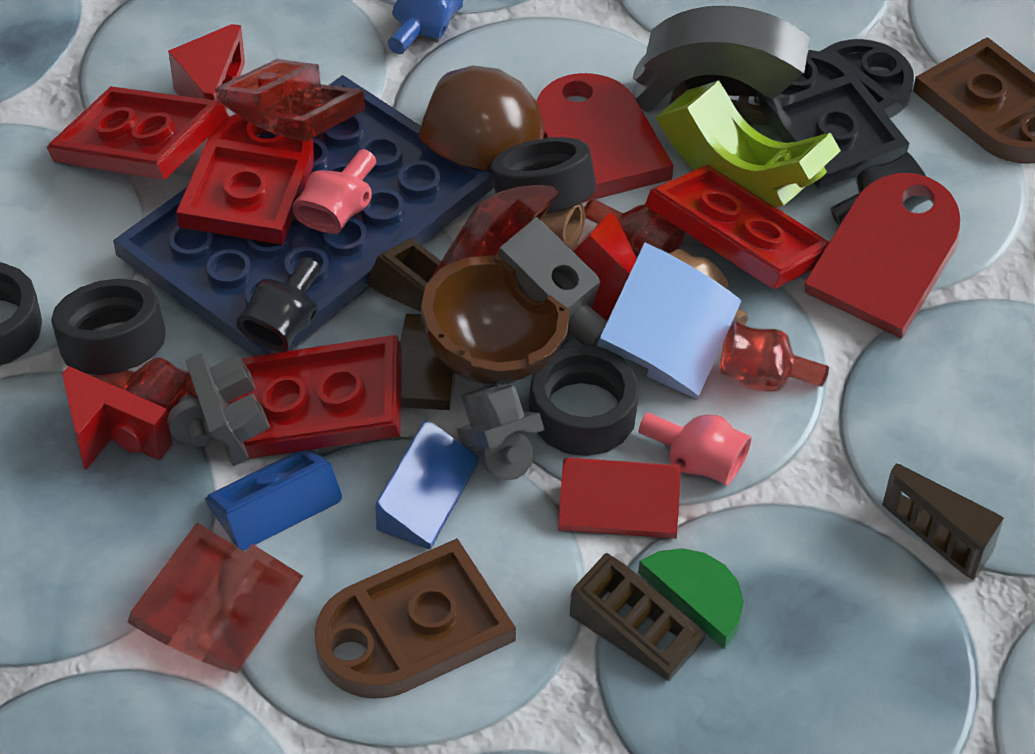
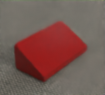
(619, 497)

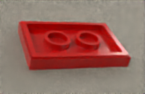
(137, 132)
(738, 225)
(327, 395)

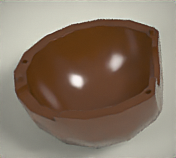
(479, 115)
(487, 324)

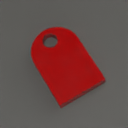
(613, 125)
(246, 183)
(886, 256)

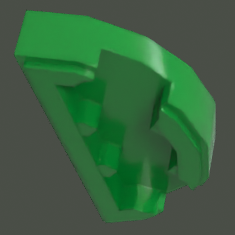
(699, 588)

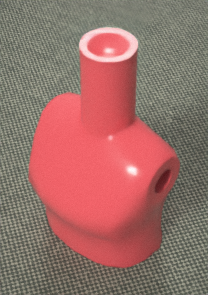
(334, 196)
(702, 446)

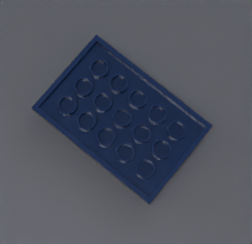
(410, 198)

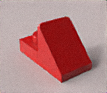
(109, 413)

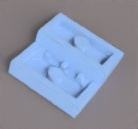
(670, 320)

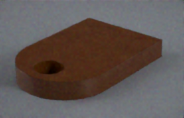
(986, 98)
(413, 623)

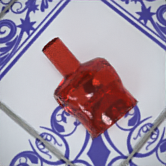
(640, 226)
(765, 359)
(156, 382)

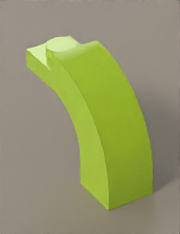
(712, 132)

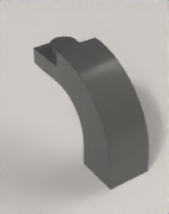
(720, 42)

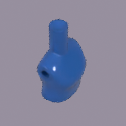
(421, 18)

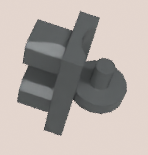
(212, 413)
(496, 427)

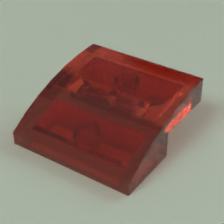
(290, 99)
(498, 220)
(215, 599)

